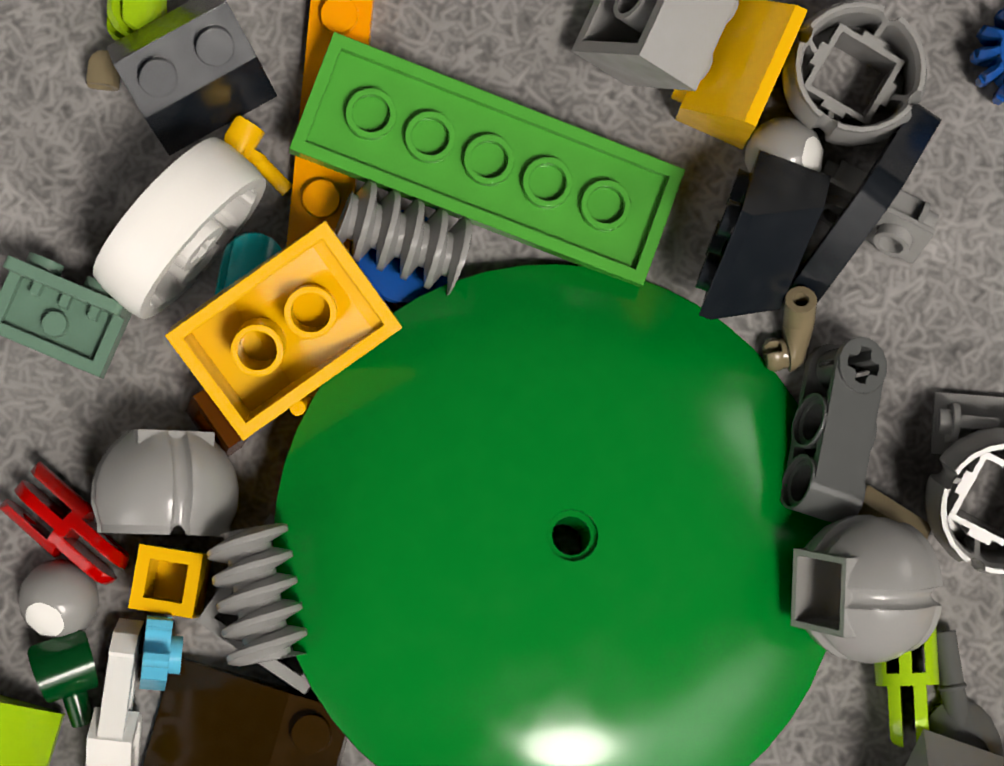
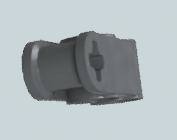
(834, 430)

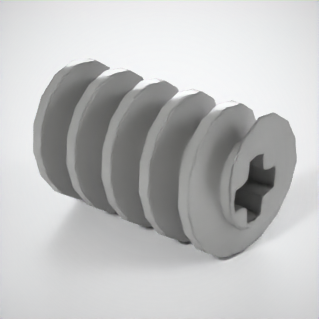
(405, 235)
(256, 595)

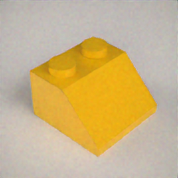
(742, 71)

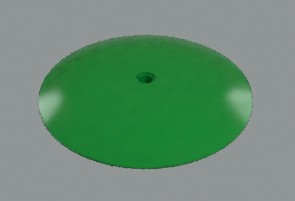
(432, 509)

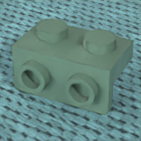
(59, 316)

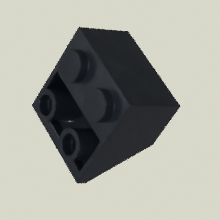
(761, 237)

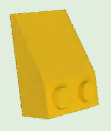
(283, 330)

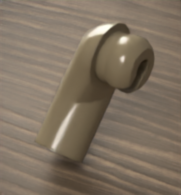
(796, 331)

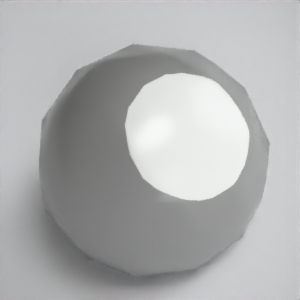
(785, 139)
(58, 599)

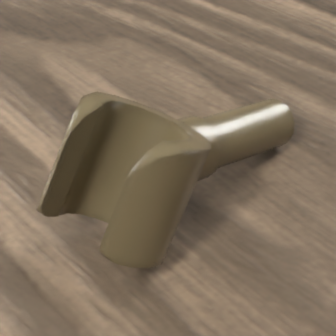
(102, 73)

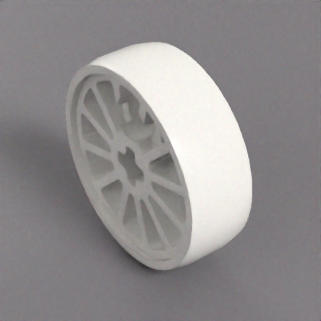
(178, 227)

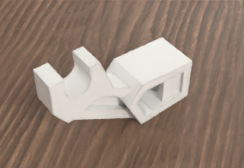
(114, 727)

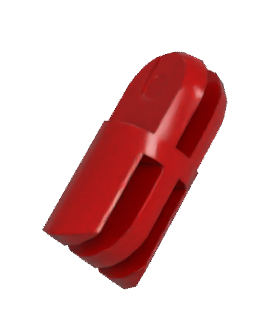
(66, 526)

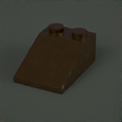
(239, 721)

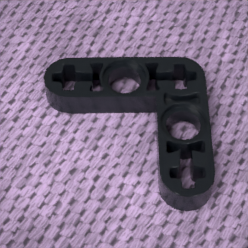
(868, 203)

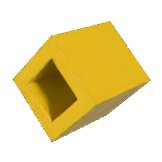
(170, 581)

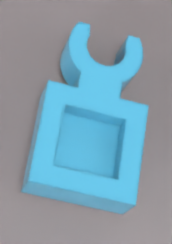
(160, 653)

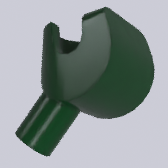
(66, 672)

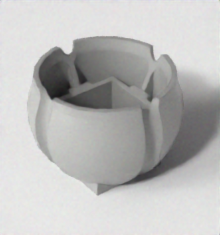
(874, 40)
(165, 485)
(957, 531)
(866, 588)

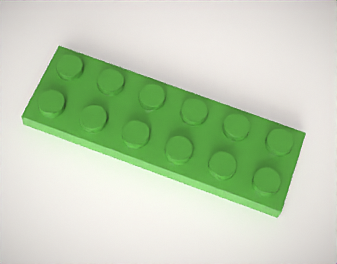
(486, 160)

